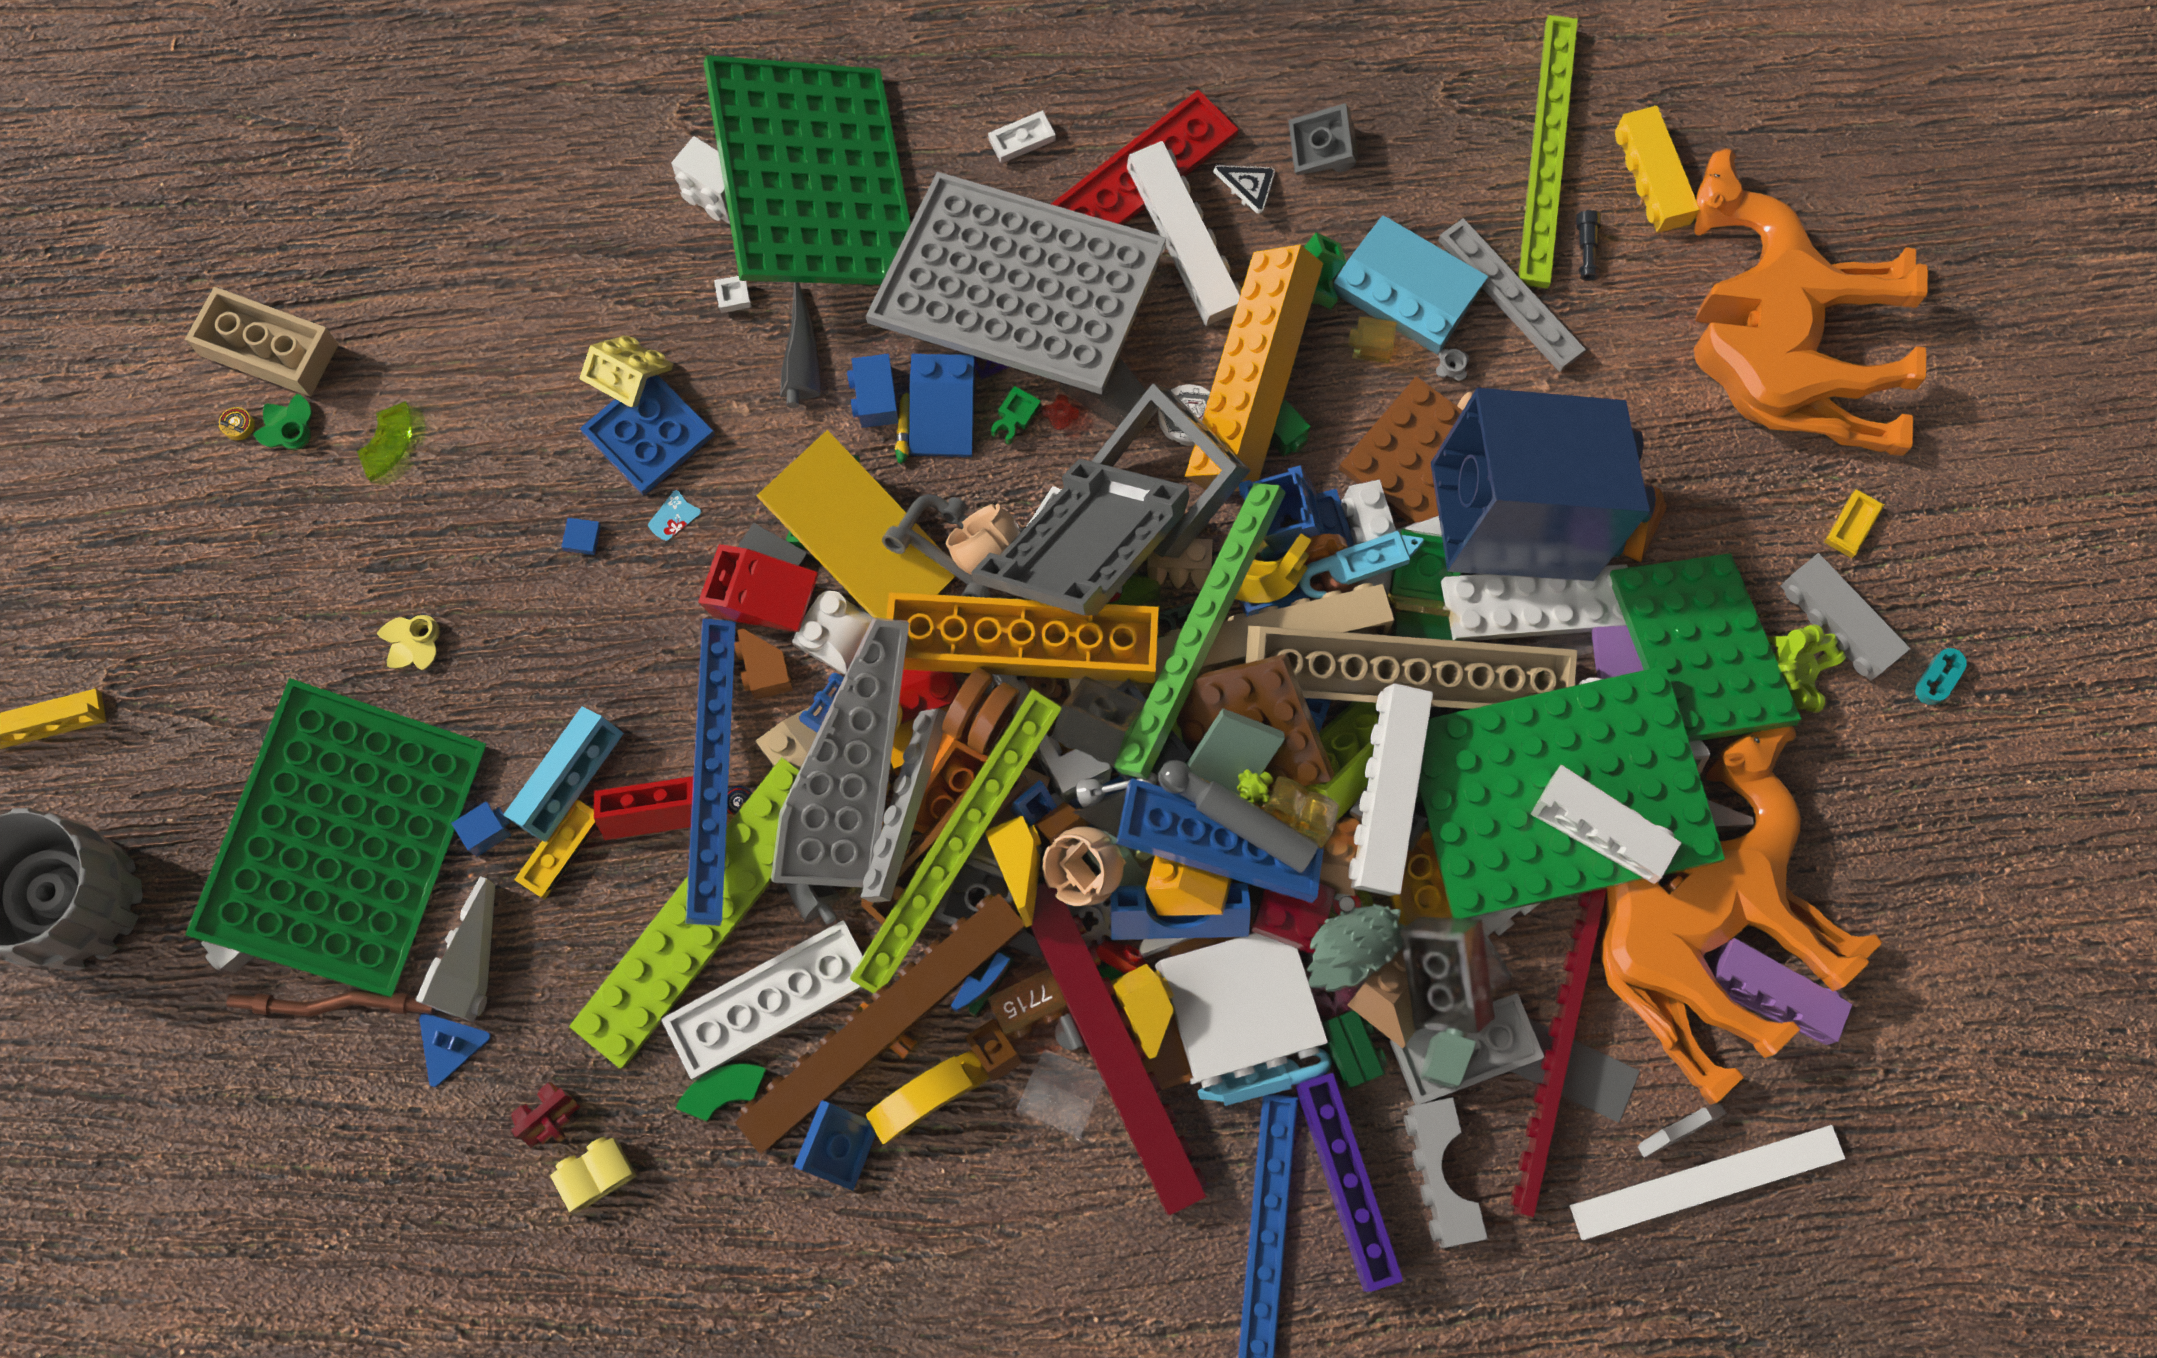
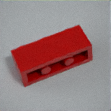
(644, 808)

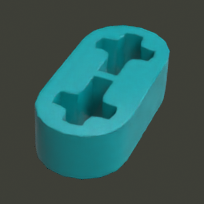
(1946, 680)

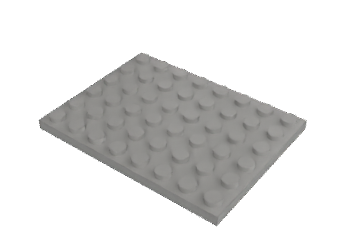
(1017, 282)

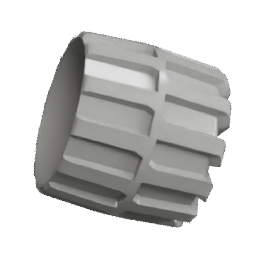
(61, 891)

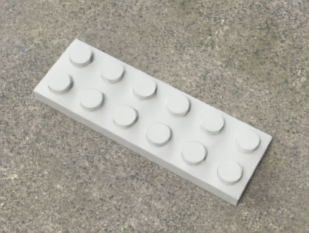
(1528, 606)
(765, 1001)

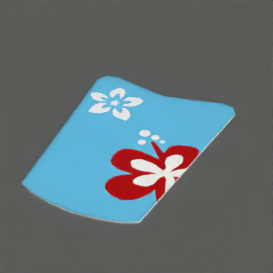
(672, 516)

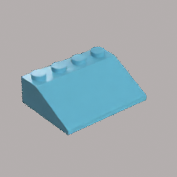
(1409, 282)

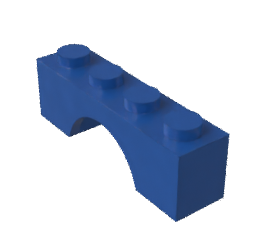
(1136, 917)

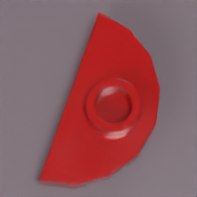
(1121, 957)

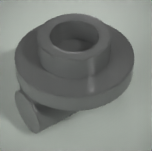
(1068, 1033)

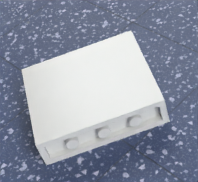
(1242, 1007)

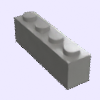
(1842, 612)

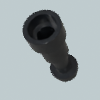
(1588, 224)

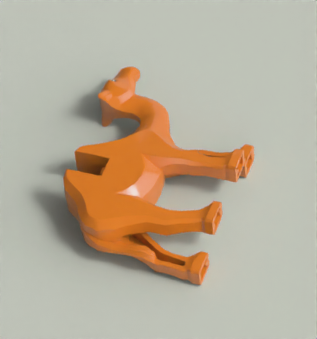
(1774, 317)
(1660, 933)

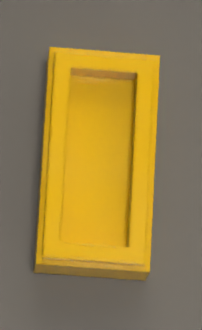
(1854, 523)

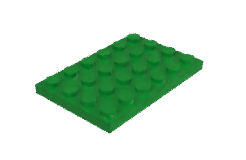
(1712, 642)

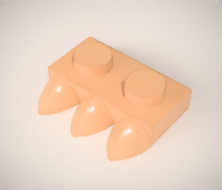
(1194, 560)

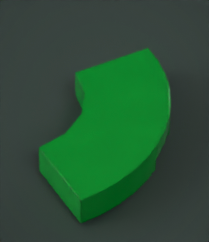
(721, 1087)

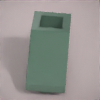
(1447, 1058)

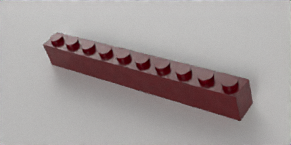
(1115, 1053)

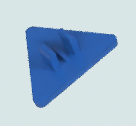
(448, 1046)

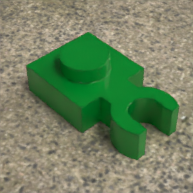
(1016, 411)

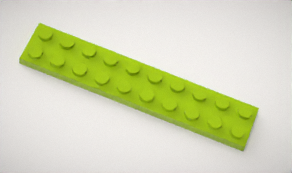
(673, 952)

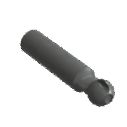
(1239, 816)

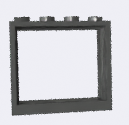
(1218, 491)

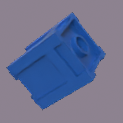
(1298, 504)

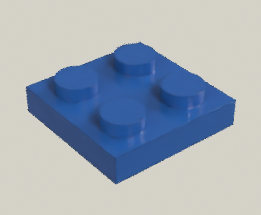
(836, 1145)

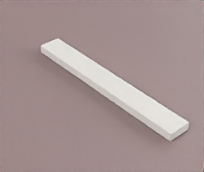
(1706, 1182)

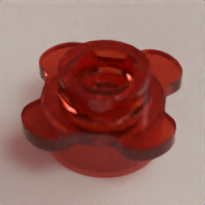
(1060, 421)

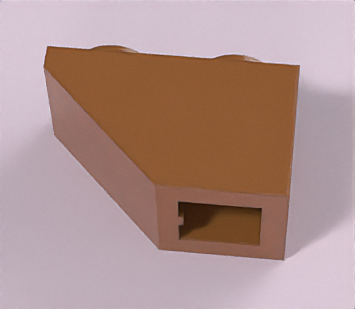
(764, 664)

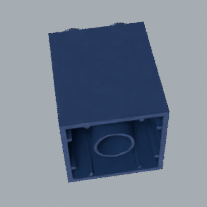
(1539, 485)

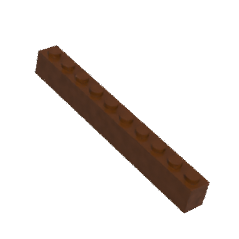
(881, 1023)

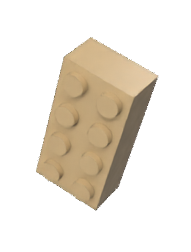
(262, 341)

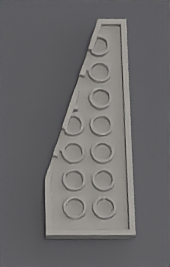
(842, 786)

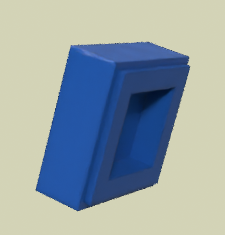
(581, 536)

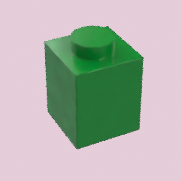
(1289, 431)

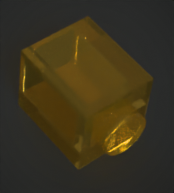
(1372, 339)

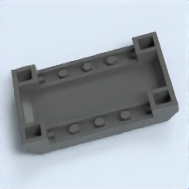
(1087, 538)

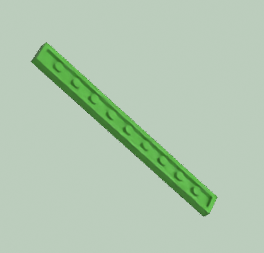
(1199, 631)

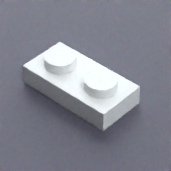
(1021, 136)

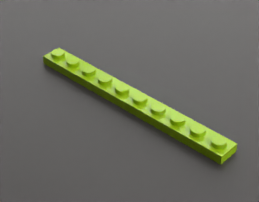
(1547, 152)
(956, 841)

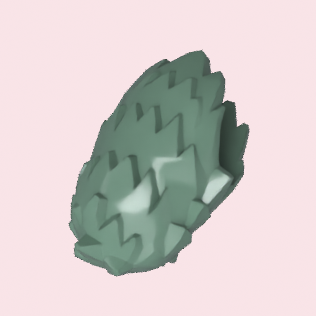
(1354, 946)

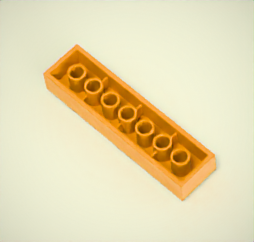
(1258, 358)
(1026, 638)

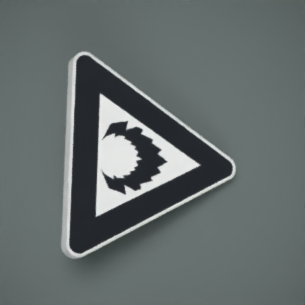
(1248, 183)

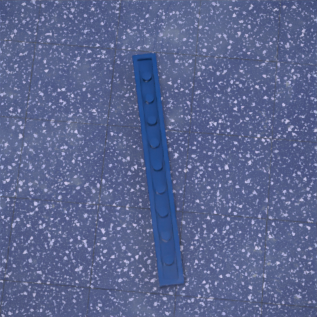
(711, 774)

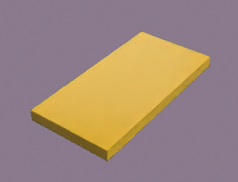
(841, 521)

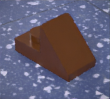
(993, 1050)

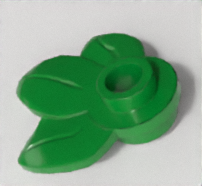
(285, 421)

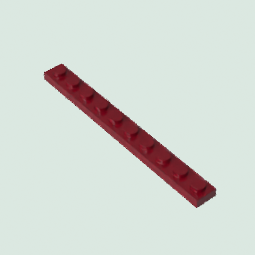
(1556, 1059)

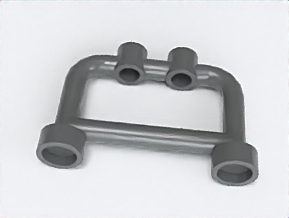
(899, 538)

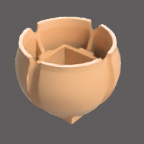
(982, 533)
(1071, 875)

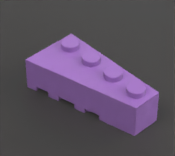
(1779, 992)

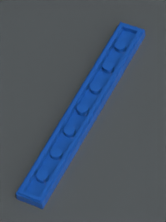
(1268, 1227)

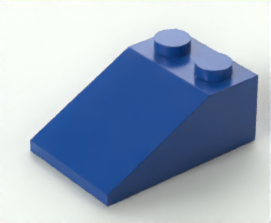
(941, 405)

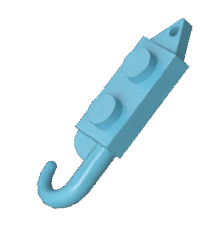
(1363, 561)
(1264, 1080)

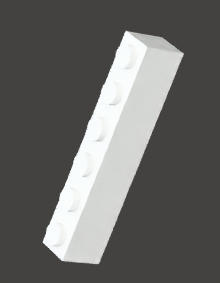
(1186, 236)
(1390, 790)

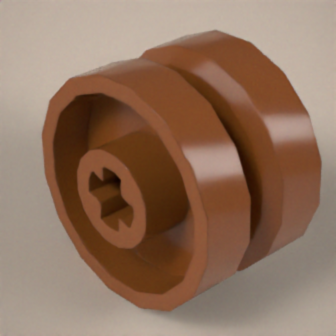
(980, 710)

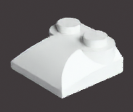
(832, 630)

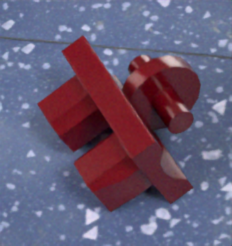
(546, 1119)

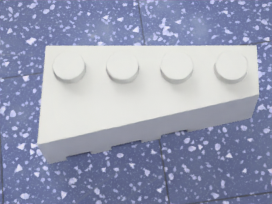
(1605, 825)

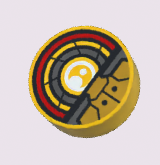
(236, 423)

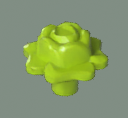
(1254, 787)

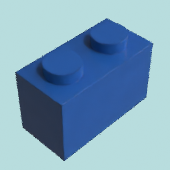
(874, 391)

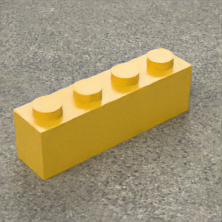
(1656, 169)

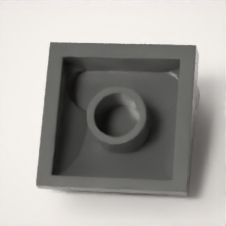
(1323, 140)

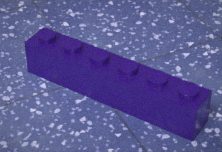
(1348, 1183)

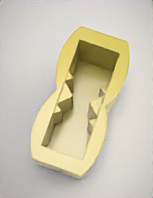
(593, 1174)

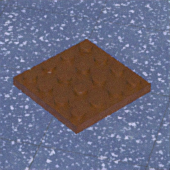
(1270, 695)

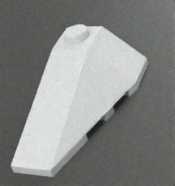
(461, 977)

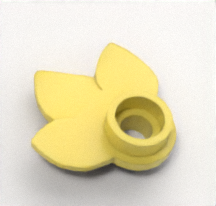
(407, 644)

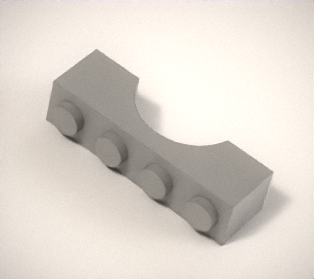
(1454, 1218)

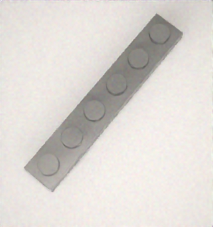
(1513, 296)
(904, 806)

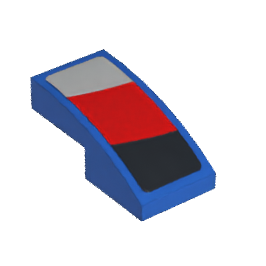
(974, 990)

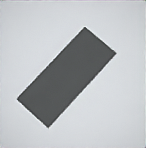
(1590, 1076)

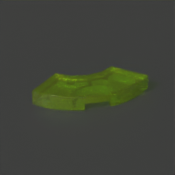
(389, 441)

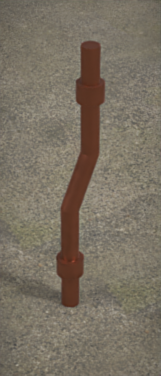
(265, 1003)

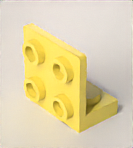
(622, 368)

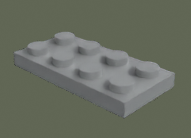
(1499, 1048)

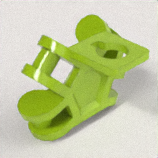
(1800, 666)

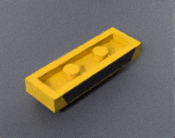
(555, 855)

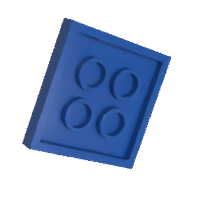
(648, 438)

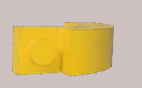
(1275, 579)
(926, 1095)

